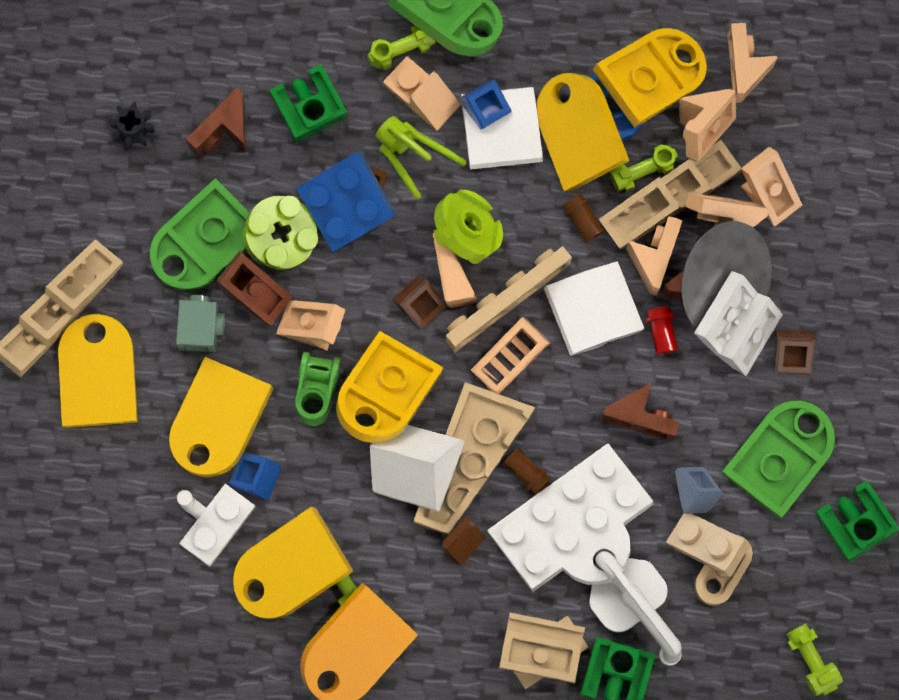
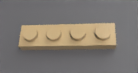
(518, 289)

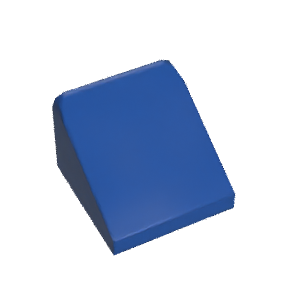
(485, 104)
(257, 476)

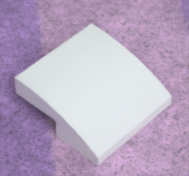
(508, 140)
(593, 308)
(738, 323)

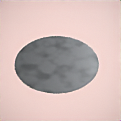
(718, 252)

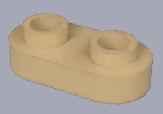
(726, 583)

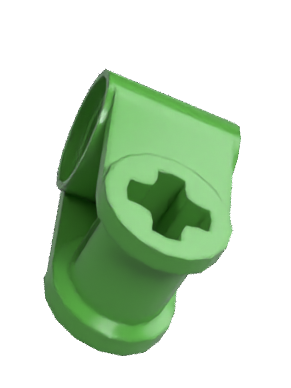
(316, 381)

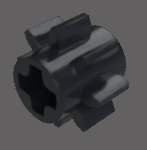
(138, 131)

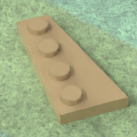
(488, 428)

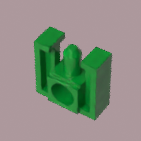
(326, 99)
(875, 517)
(600, 665)

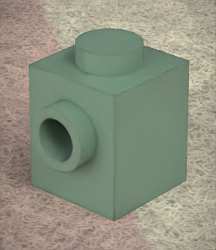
(199, 324)

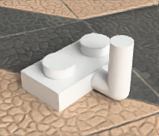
(215, 523)

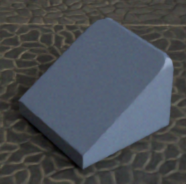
(697, 489)

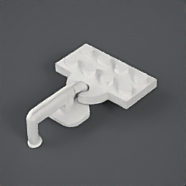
(586, 519)

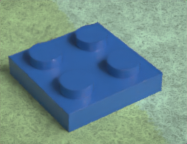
(346, 201)

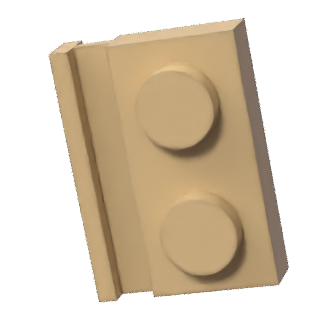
(542, 648)

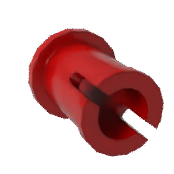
(662, 330)

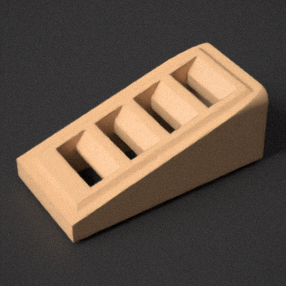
(454, 281)
(511, 336)

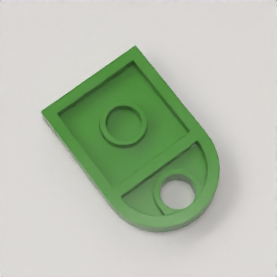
(452, 22)
(203, 236)
(780, 458)

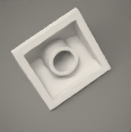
(415, 466)

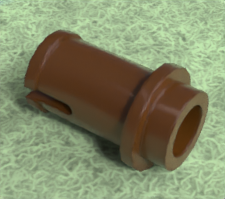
(583, 218)
(527, 471)

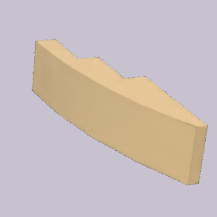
(669, 195)
(58, 307)

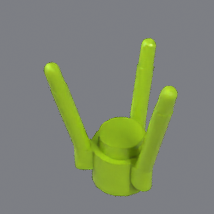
(399, 137)

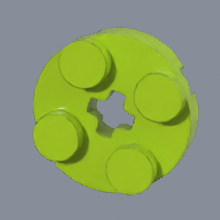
(260, 224)
(469, 243)

